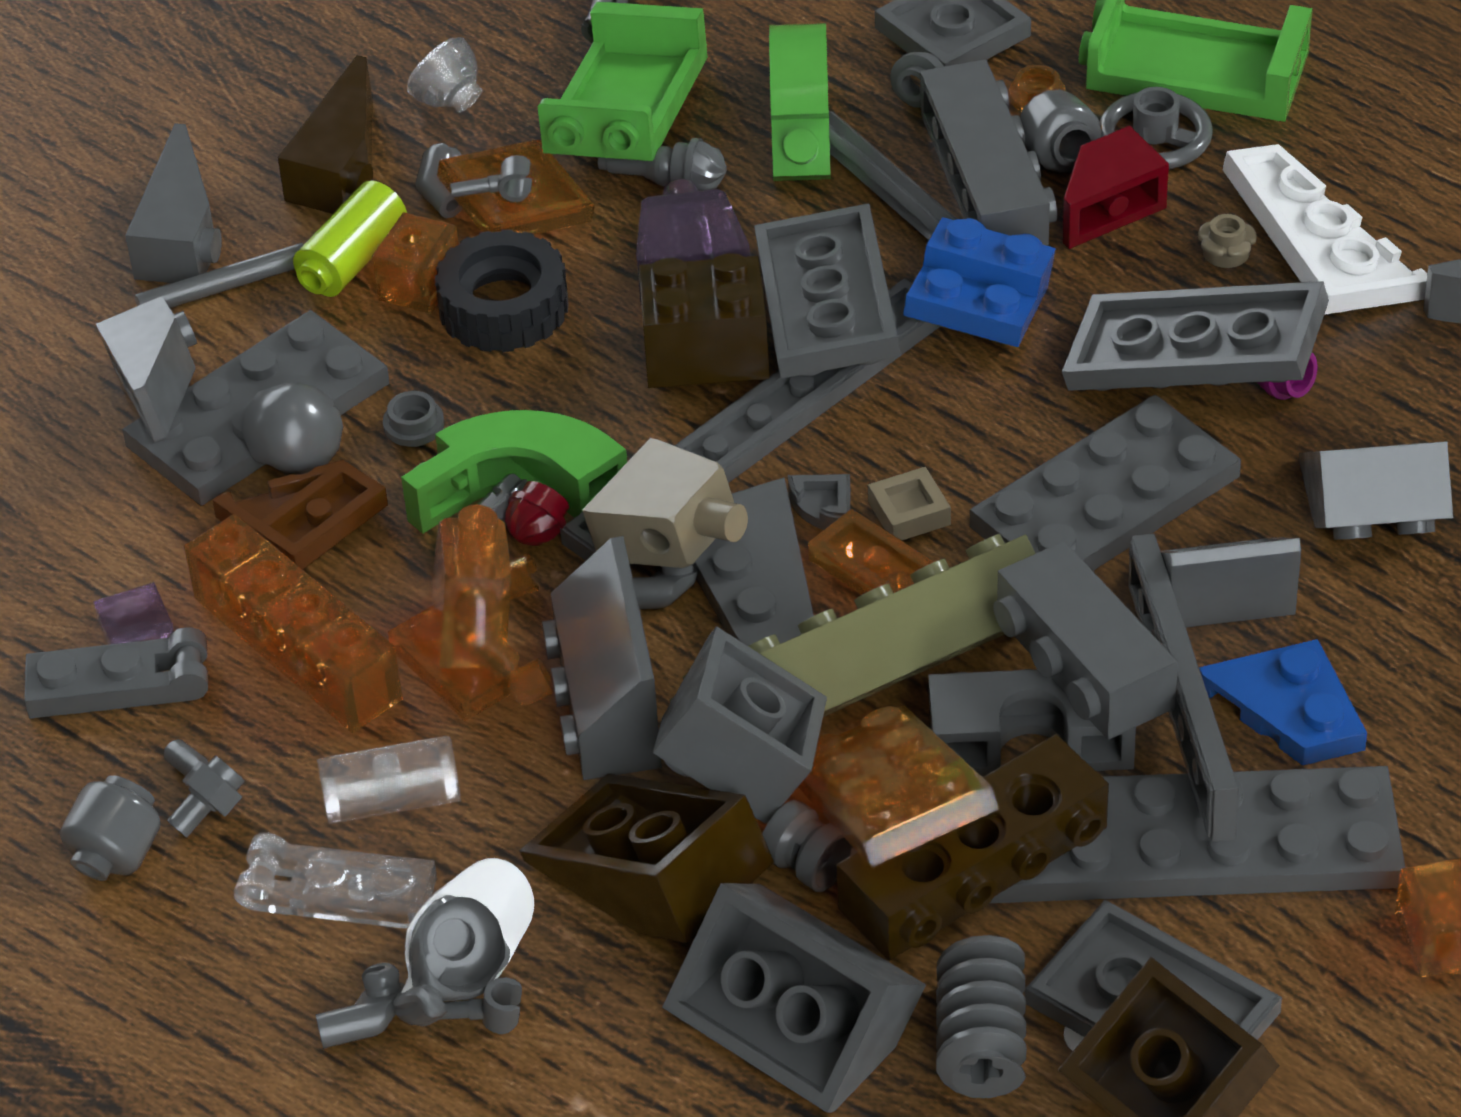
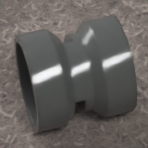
(806, 845)

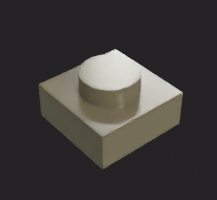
(909, 504)

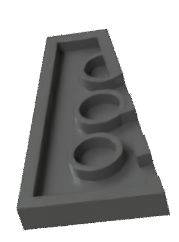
(760, 579)

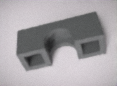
(987, 709)

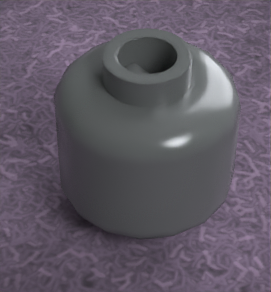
(1057, 127)
(110, 828)

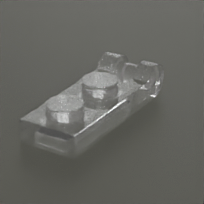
(334, 883)

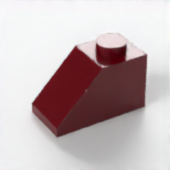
(1112, 186)

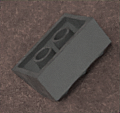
(603, 667)
(791, 994)

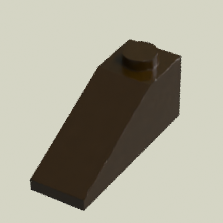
(333, 146)

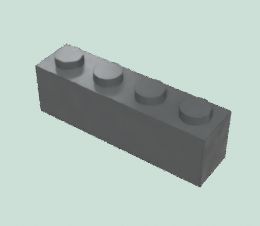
(985, 150)

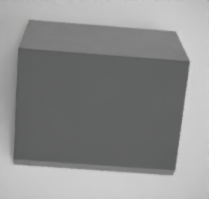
(1235, 580)

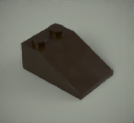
(651, 851)

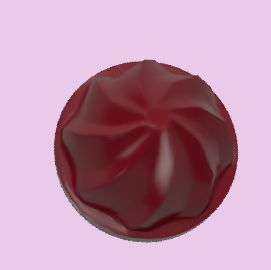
(536, 514)

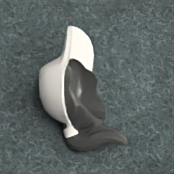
(463, 938)

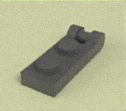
(117, 675)

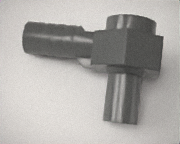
(211, 786)

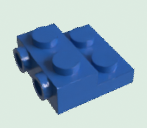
(980, 281)

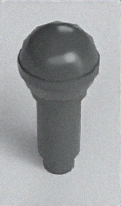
(656, 170)

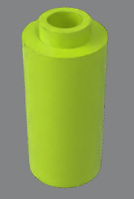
(347, 239)

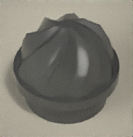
(698, 164)

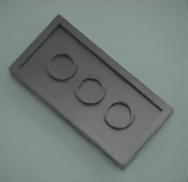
(826, 291)
(1196, 336)
(206, 441)
(1112, 485)

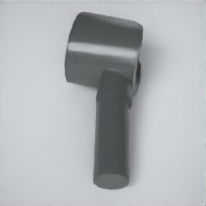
(509, 183)
(495, 1009)

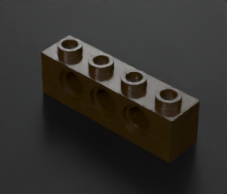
(1046, 808)

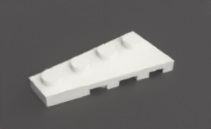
(1320, 235)

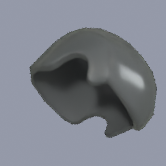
(292, 427)

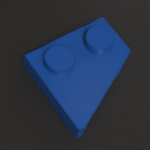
(1291, 699)

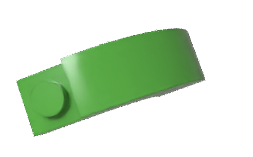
(799, 102)
(527, 443)

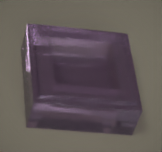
(134, 616)

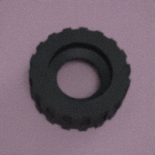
(509, 322)

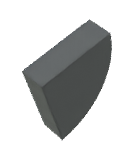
(820, 497)

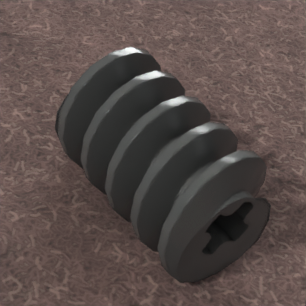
(981, 1016)

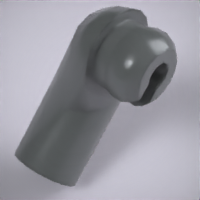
(429, 184)
(664, 586)
(369, 1014)

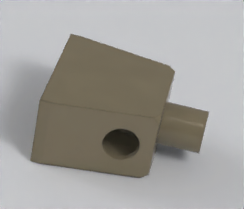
(666, 507)

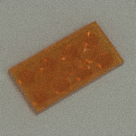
(893, 785)

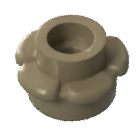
(1226, 240)

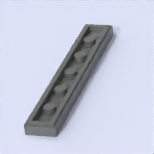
(1193, 714)

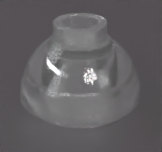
(447, 76)

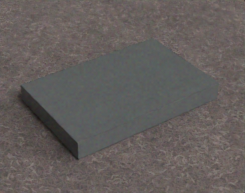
(1109, 953)

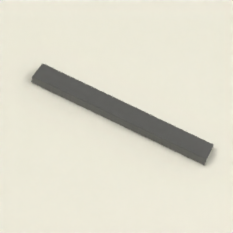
(773, 414)

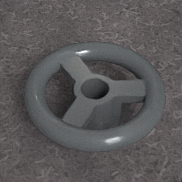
(1157, 122)

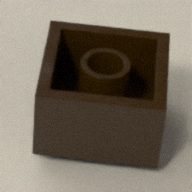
(703, 321)
(1167, 1054)

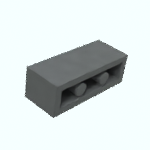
(1086, 640)

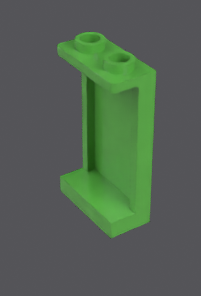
(1200, 58)
(627, 82)

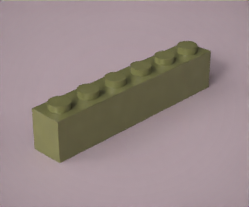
(899, 631)

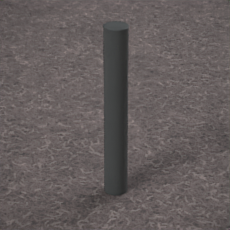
(223, 278)

